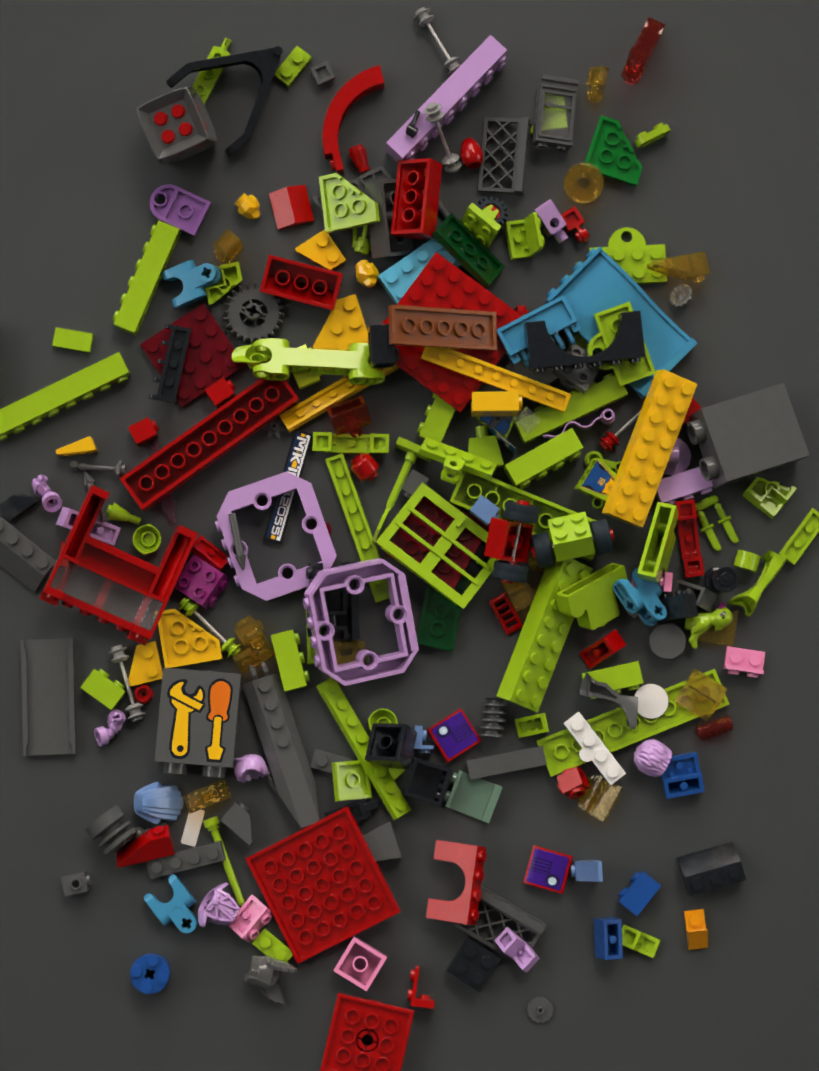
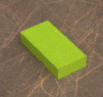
(73, 340)

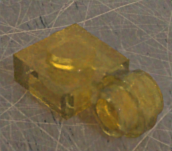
(596, 79)

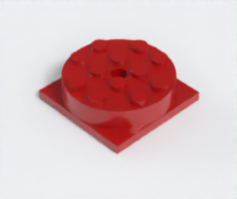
(357, 1017)

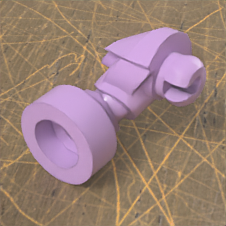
(50, 500)
(115, 721)

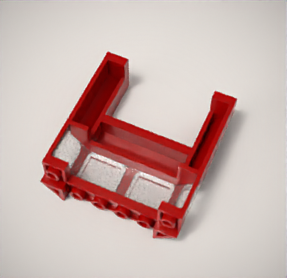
(112, 581)

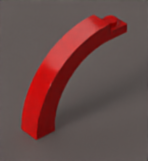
(347, 96)

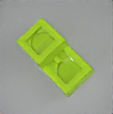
(639, 941)

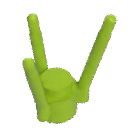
(361, 245)

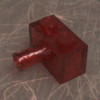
(349, 416)

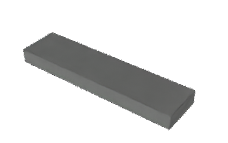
(506, 762)

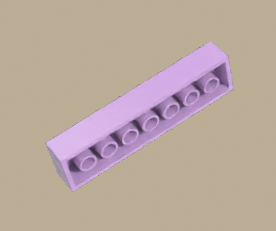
(452, 97)

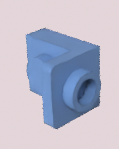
(421, 736)

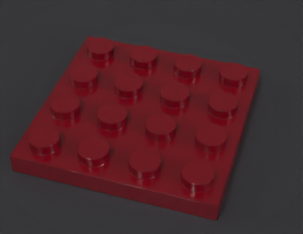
(206, 358)
(443, 521)

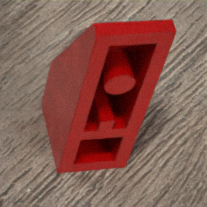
(149, 846)

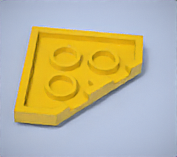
(343, 326)
(185, 641)

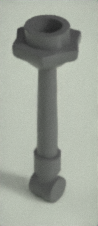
(119, 469)

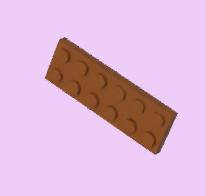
(442, 328)

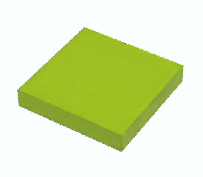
(350, 781)

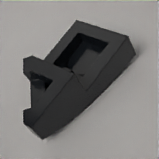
(17, 505)

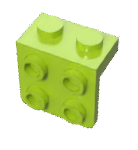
(524, 237)

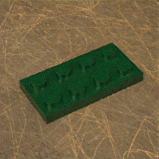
(468, 250)
(439, 619)

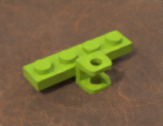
(456, 461)

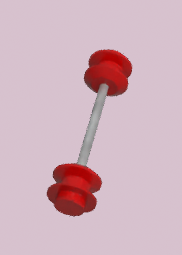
(611, 439)

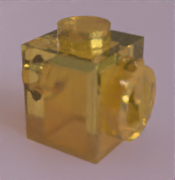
(246, 625)

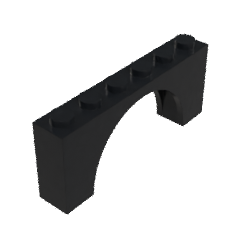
(545, 354)

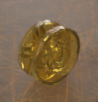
(587, 171)

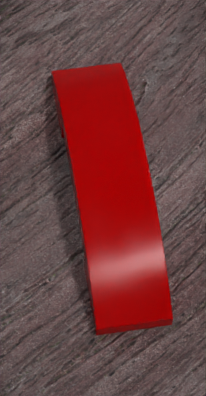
(689, 539)

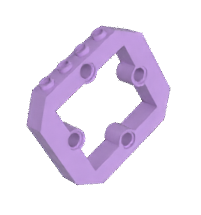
(247, 496)
(380, 665)

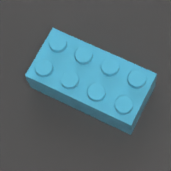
(401, 275)

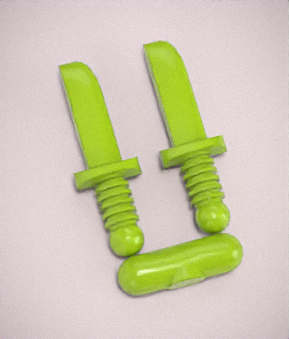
(724, 520)

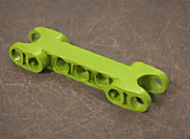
(315, 361)

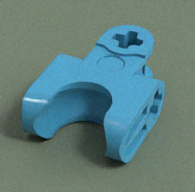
(193, 280)
(642, 599)
(177, 908)

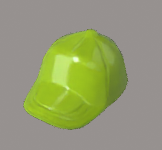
(247, 355)

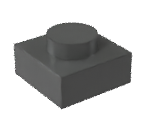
(322, 73)

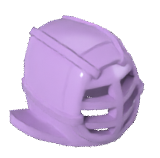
(221, 908)

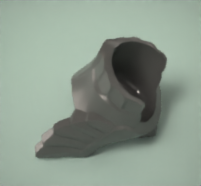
(265, 974)

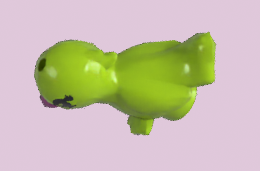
(704, 621)

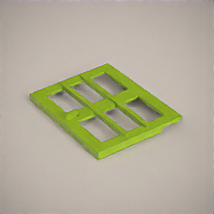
(436, 553)

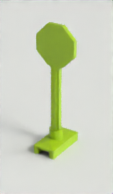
(412, 453)

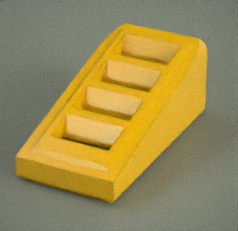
(83, 446)

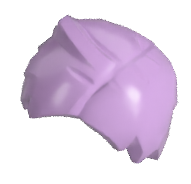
(250, 767)

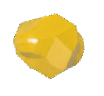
(248, 206)
(366, 273)

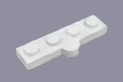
(593, 748)

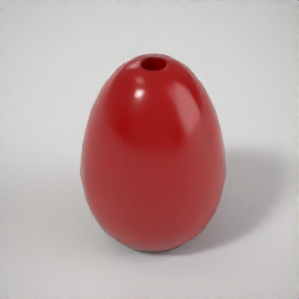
(471, 153)

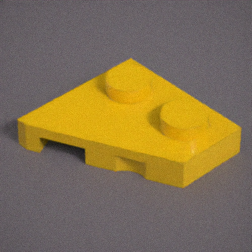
(322, 250)

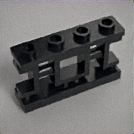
(349, 604)

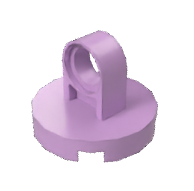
(679, 458)

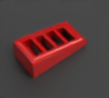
(503, 596)

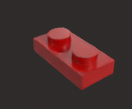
(209, 553)

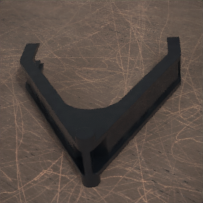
(263, 61)

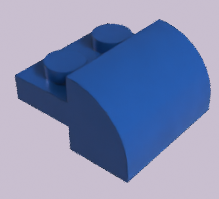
(682, 776)

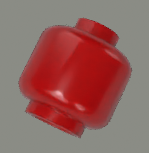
(364, 467)

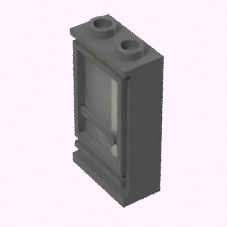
(554, 112)

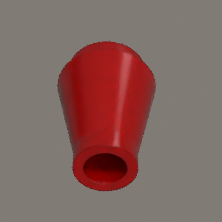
(359, 157)

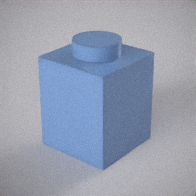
(484, 510)

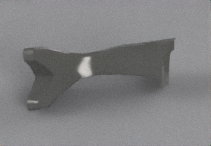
(629, 704)

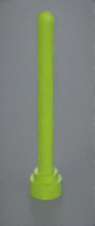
(212, 825)

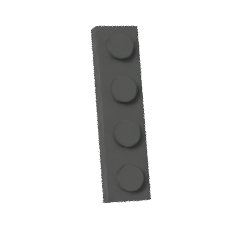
(186, 859)

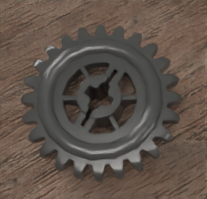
(235, 309)

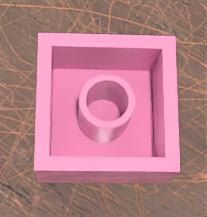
(360, 963)

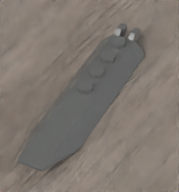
(282, 745)

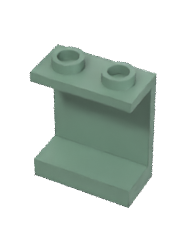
(472, 796)

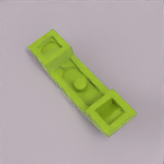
(346, 444)

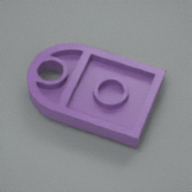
(180, 208)

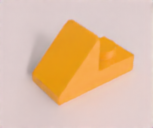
(696, 929)

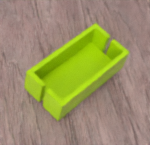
(543, 458)

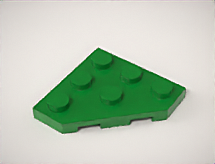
(613, 152)

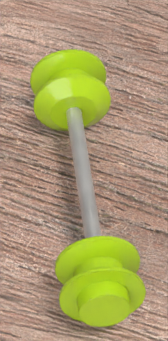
(229, 645)

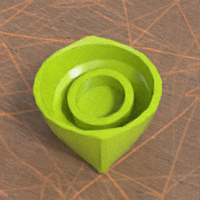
(146, 539)
(382, 716)

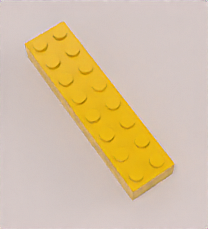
(649, 448)

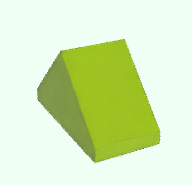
(531, 725)

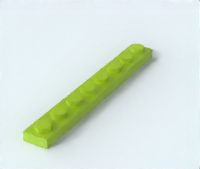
(359, 742)

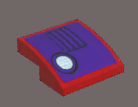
(453, 735)
(548, 869)

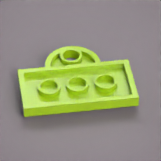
(635, 256)
(607, 326)

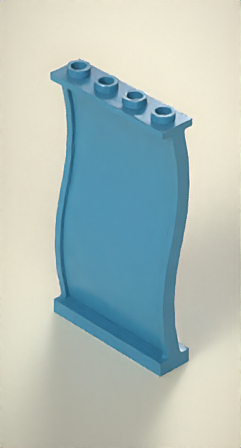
(603, 285)

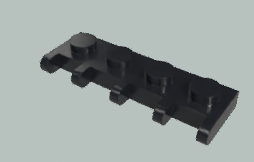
(173, 364)

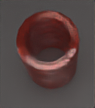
(714, 728)

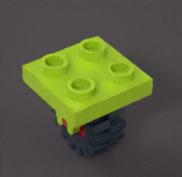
(485, 219)

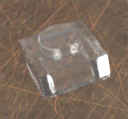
(527, 420)

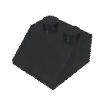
(391, 745)

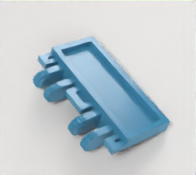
(557, 317)

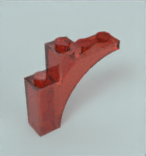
(642, 51)

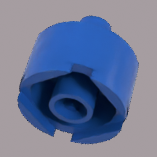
(140, 969)

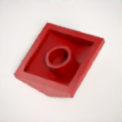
(291, 206)

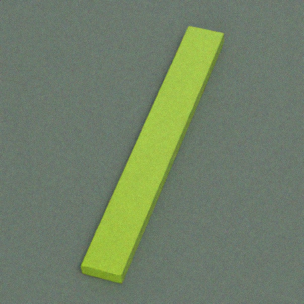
(356, 519)

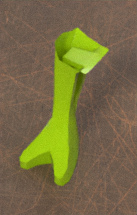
(772, 564)

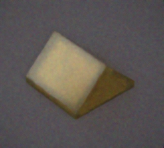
(700, 695)

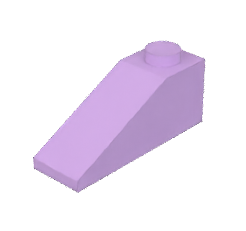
(101, 530)

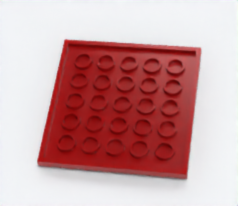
(450, 288)
(323, 884)

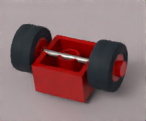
(511, 541)

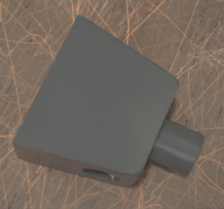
(383, 843)

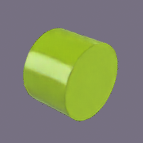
(747, 561)

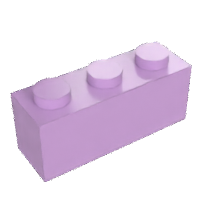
(683, 486)

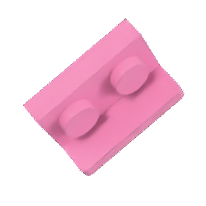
(745, 661)
(251, 919)

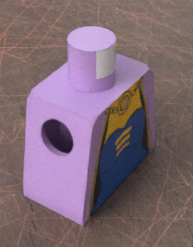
(547, 213)

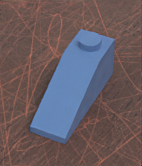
(587, 870)

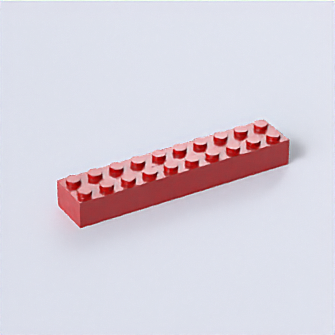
(208, 441)

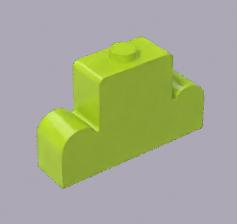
(659, 543)
(592, 597)

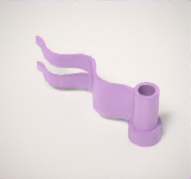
(607, 421)

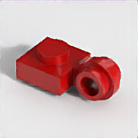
(574, 221)

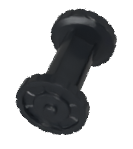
(721, 579)

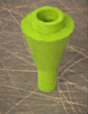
(118, 513)

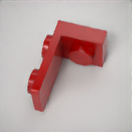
(423, 1000)

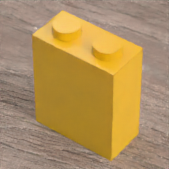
(496, 403)

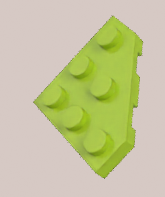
(345, 204)

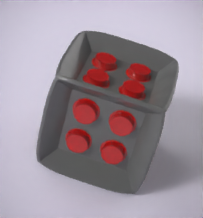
(176, 125)

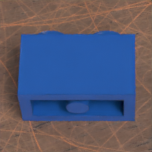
(638, 892)
(608, 938)

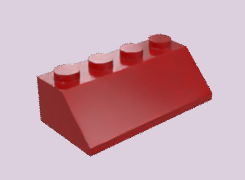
(416, 198)
(301, 282)

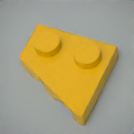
(145, 665)

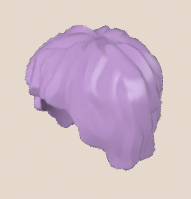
(652, 757)

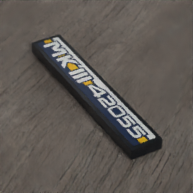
(284, 503)

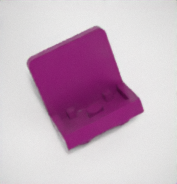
(202, 582)

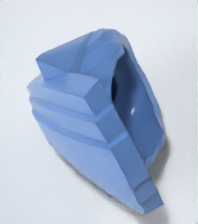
(158, 802)

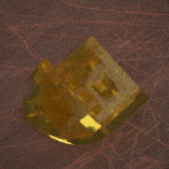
(600, 797)

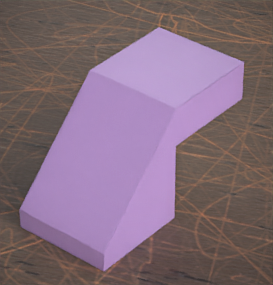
(517, 949)

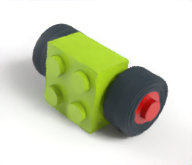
(571, 539)

